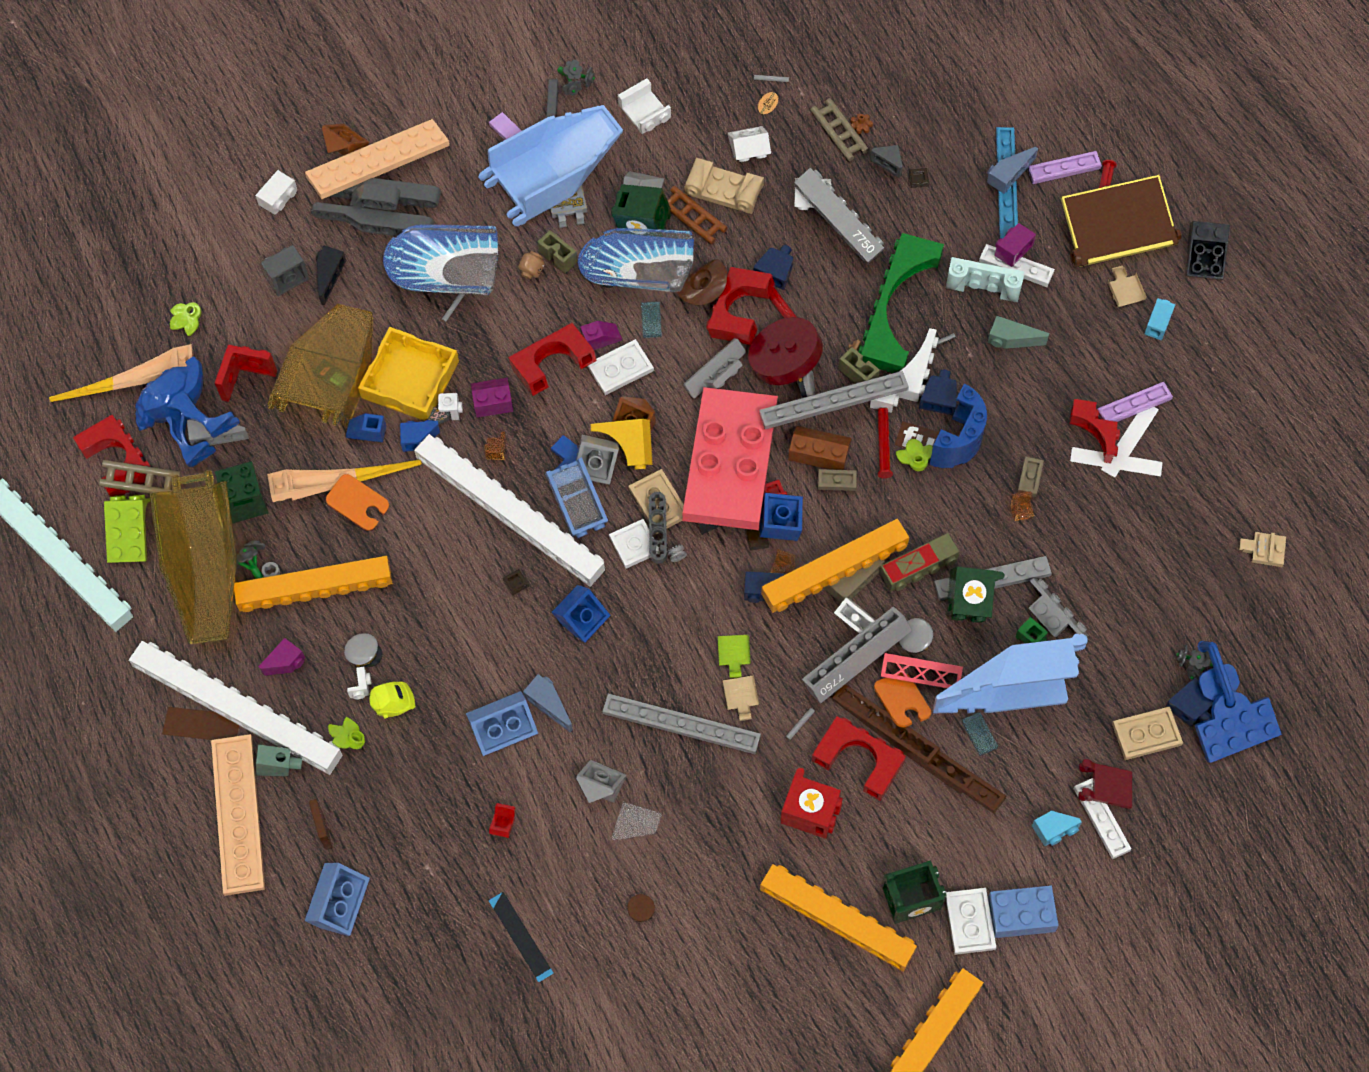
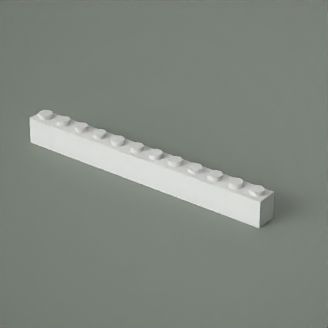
(510, 510)
(235, 707)

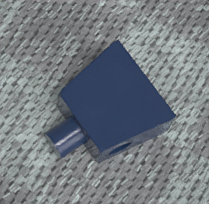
(777, 263)
(940, 394)
(1190, 704)

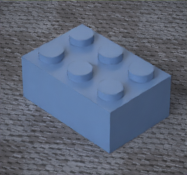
(1023, 911)

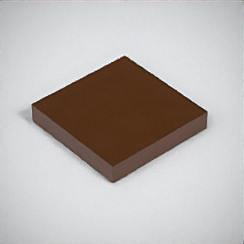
(320, 824)

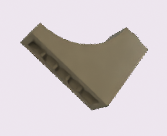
(850, 586)

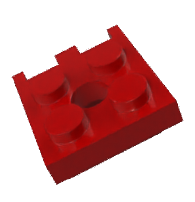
(243, 359)

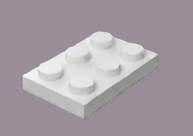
(620, 367)
(970, 921)

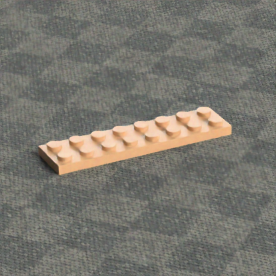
(377, 159)
(237, 815)

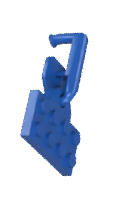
(1239, 723)

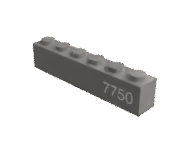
(839, 217)
(856, 654)

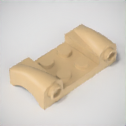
(723, 186)

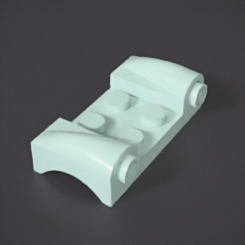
(986, 277)

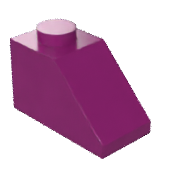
(600, 334)
(282, 659)

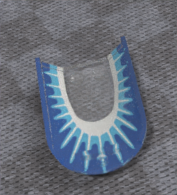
(639, 258)
(444, 259)

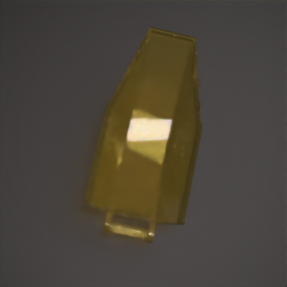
(197, 554)

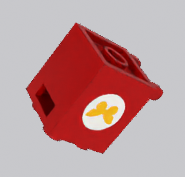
(811, 806)

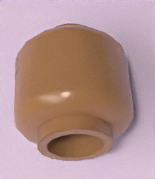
(531, 265)

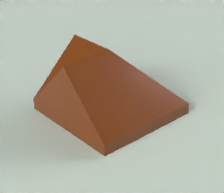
(342, 139)
(634, 408)

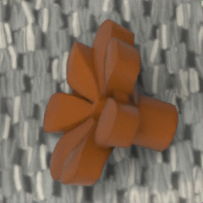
(861, 122)

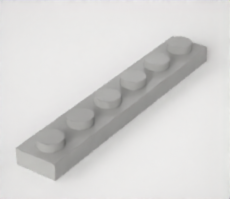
(1014, 574)

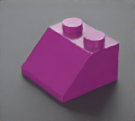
(491, 397)

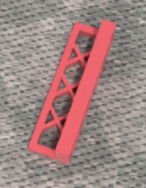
(937, 666)

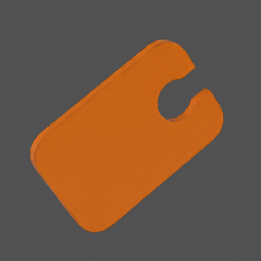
(353, 499)
(899, 697)

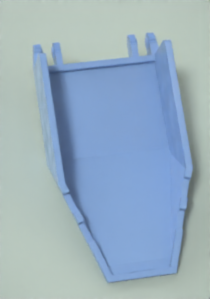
(550, 159)
(1016, 678)

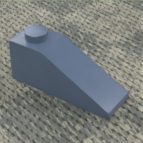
(1008, 170)
(544, 697)

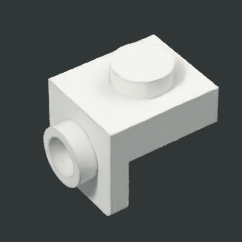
(450, 403)
(362, 690)

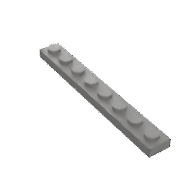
(833, 400)
(681, 723)

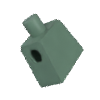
(275, 761)

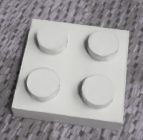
(632, 543)

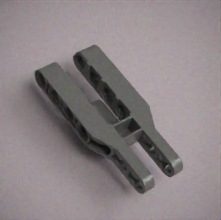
(380, 195)

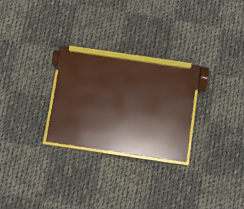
(1119, 221)

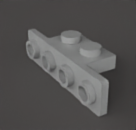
(717, 370)
(1052, 613)

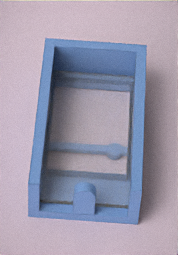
(577, 498)

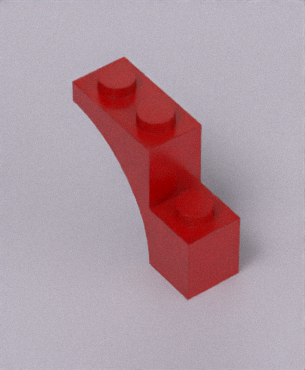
(1086, 416)

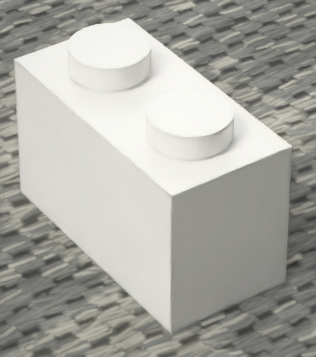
(276, 192)
(854, 615)

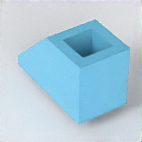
(1159, 319)
(1054, 826)

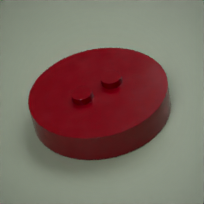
(785, 351)

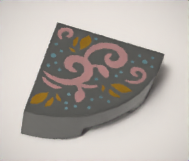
(439, 416)

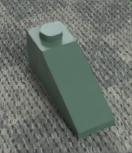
(1015, 335)

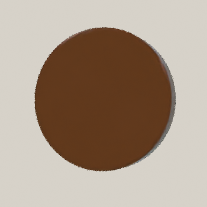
(641, 907)

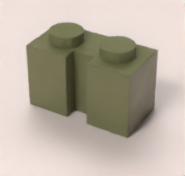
(555, 248)
(855, 369)

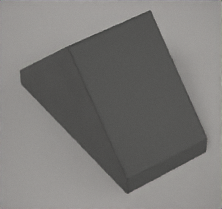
(888, 158)

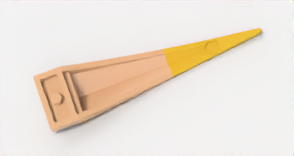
(136, 376)
(304, 483)

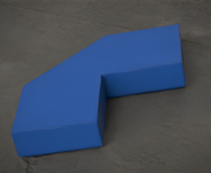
(565, 450)

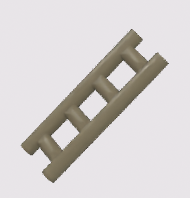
(838, 139)
(131, 469)

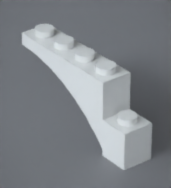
(914, 373)

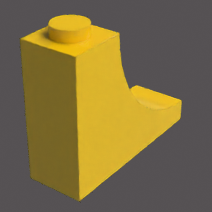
(633, 437)

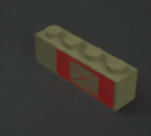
(919, 562)

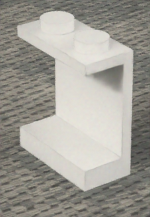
(643, 107)

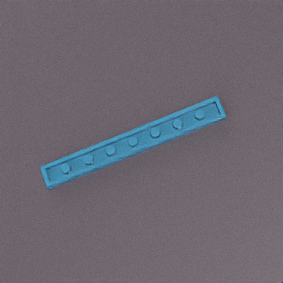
(1006, 202)

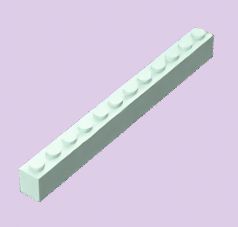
(62, 560)

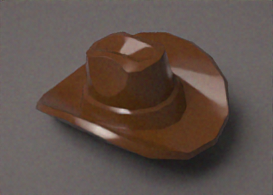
(704, 284)

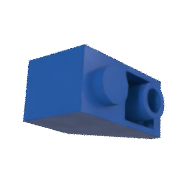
(367, 427)
(413, 433)

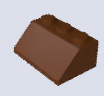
(819, 448)

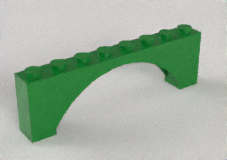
(911, 257)

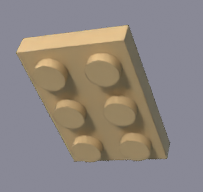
(658, 483)
(1147, 733)

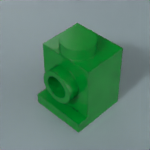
(1029, 629)

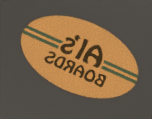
(768, 103)

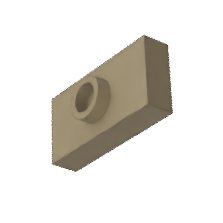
(1030, 475)
(837, 479)

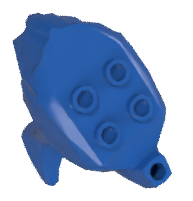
(173, 400)

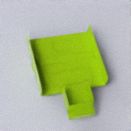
(733, 652)

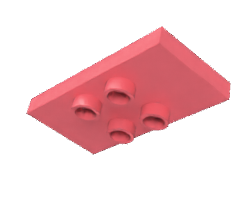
(729, 460)

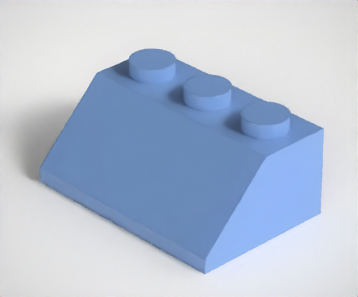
(502, 723)
(337, 898)

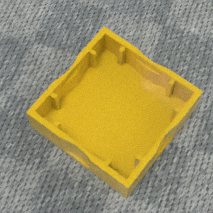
(408, 374)

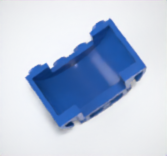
(955, 450)

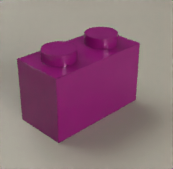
(1014, 244)

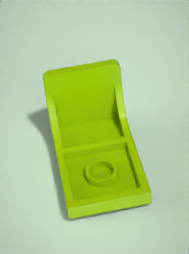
(126, 528)

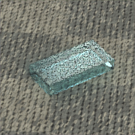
(651, 319)
(979, 734)

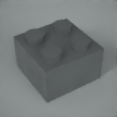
(285, 270)

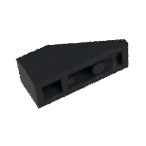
(329, 266)

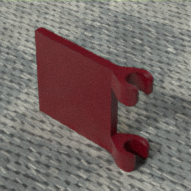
(1109, 785)

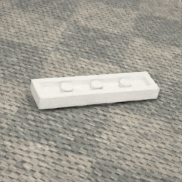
(1033, 271)
(1104, 823)

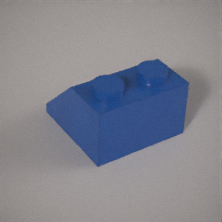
(781, 517)
(581, 613)

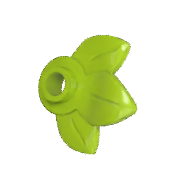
(183, 319)
(915, 455)
(347, 735)

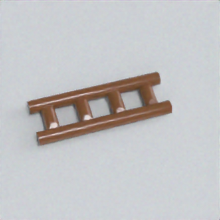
(694, 225)

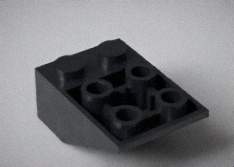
(1207, 249)

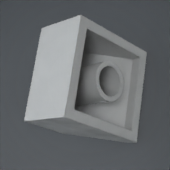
(599, 457)

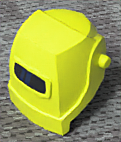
(392, 699)

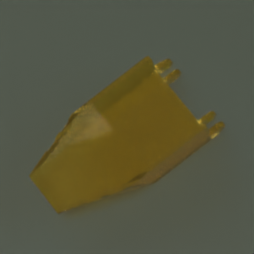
(327, 365)

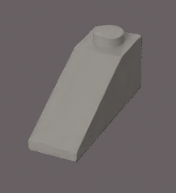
(198, 434)

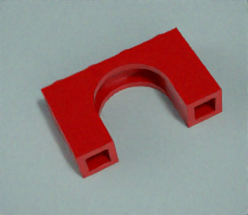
(739, 284)
(564, 341)
(110, 434)
(844, 735)

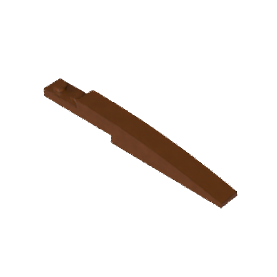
(919, 749)

